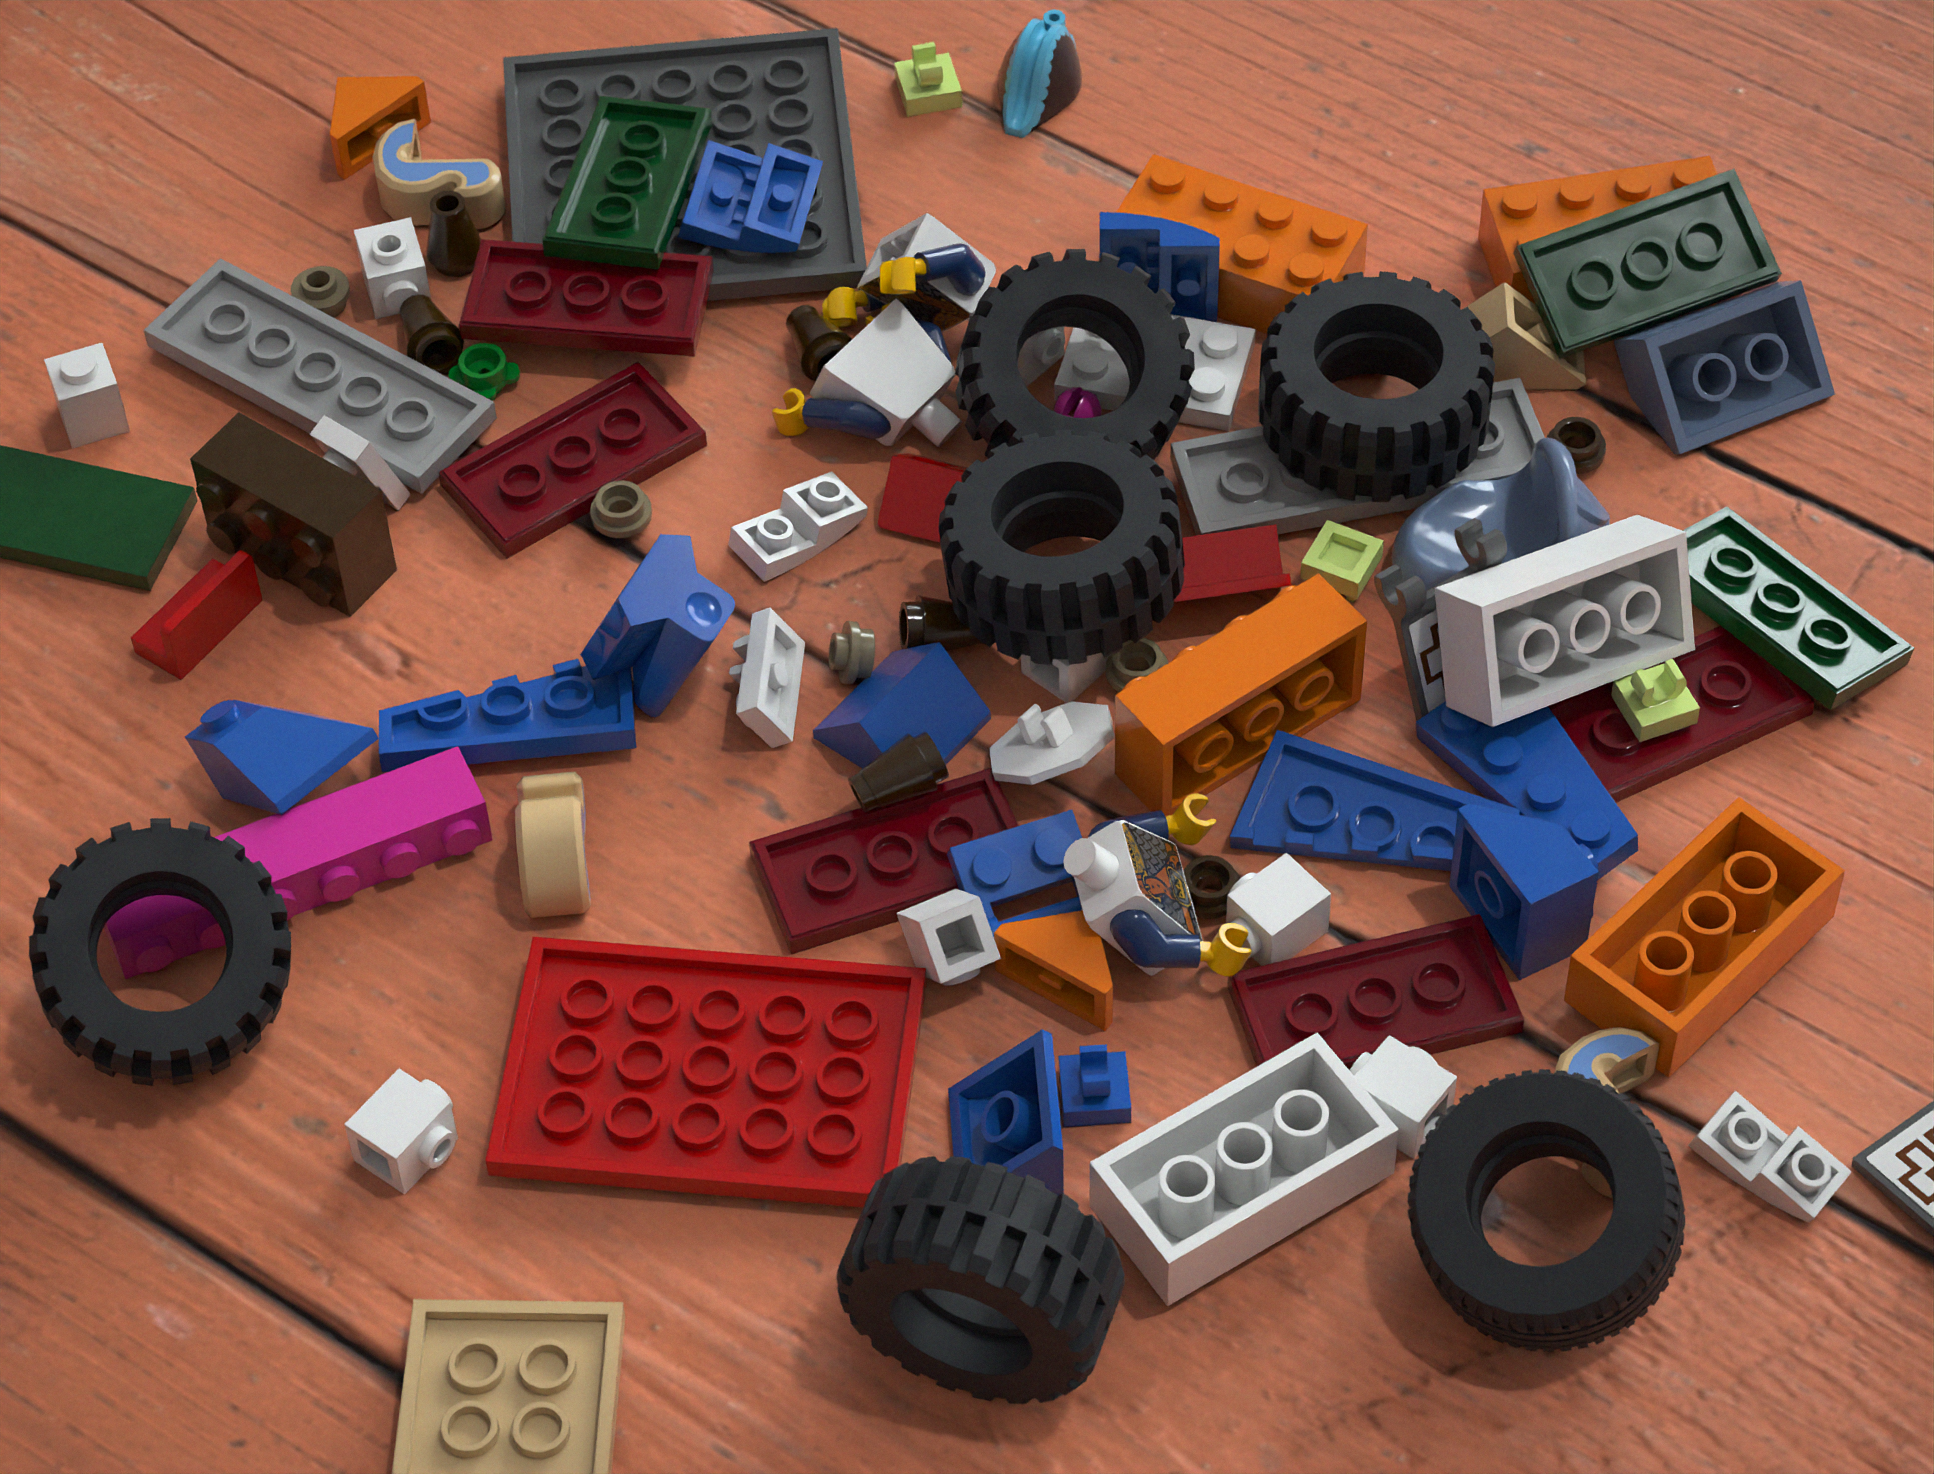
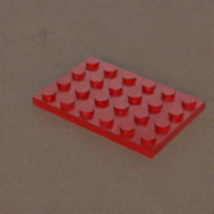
(708, 1072)

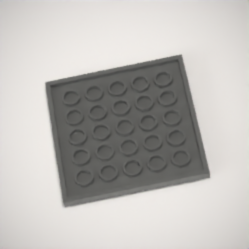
(759, 93)

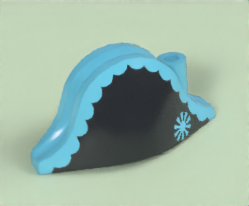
(1038, 74)

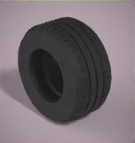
(1527, 1121)

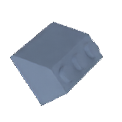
(1726, 366)

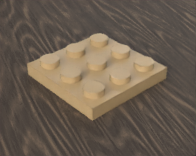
(510, 1387)

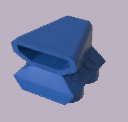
(659, 624)

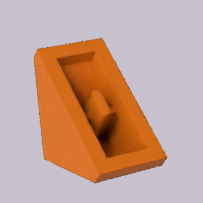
(369, 108)
(1060, 962)

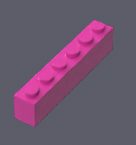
(323, 854)

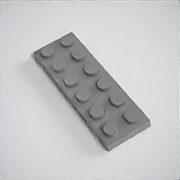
(316, 366)
(1241, 484)

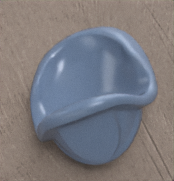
(1531, 508)

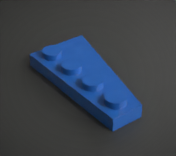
(515, 719)
(1536, 770)
(1349, 809)

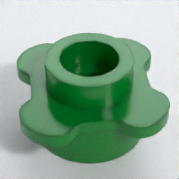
(484, 370)

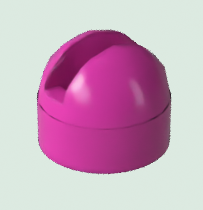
(1083, 401)

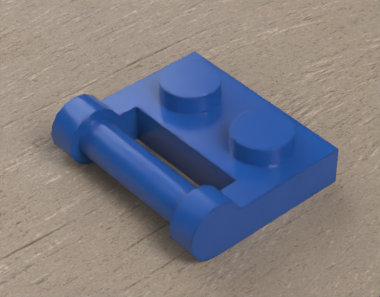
(1018, 865)

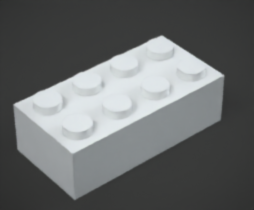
(1565, 619)
(1242, 1168)

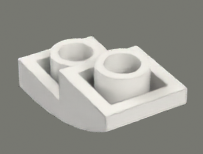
(804, 525)
(1758, 1155)

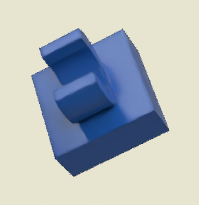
(1094, 1087)

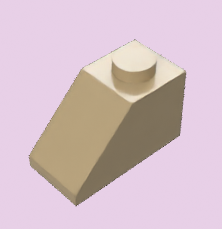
(1523, 343)

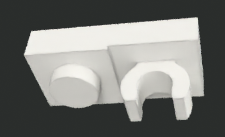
(359, 458)
(769, 677)

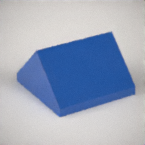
(905, 694)
(1012, 1113)

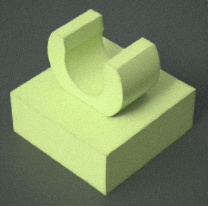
(927, 81)
(1343, 558)
(1655, 701)

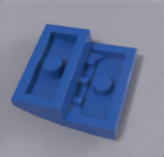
(750, 199)
(1173, 254)

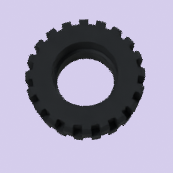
(1083, 297)
(1375, 443)
(1075, 600)
(141, 866)
(981, 1280)

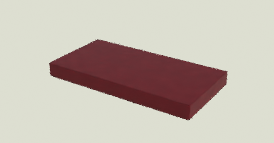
(585, 304)
(559, 461)
(1738, 703)
(869, 866)
(1421, 986)

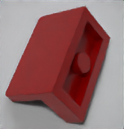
(917, 494)
(1232, 563)
(199, 615)

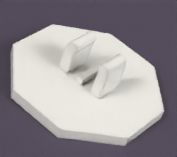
(1051, 742)

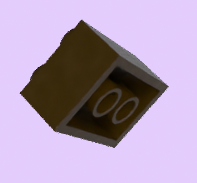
(294, 514)

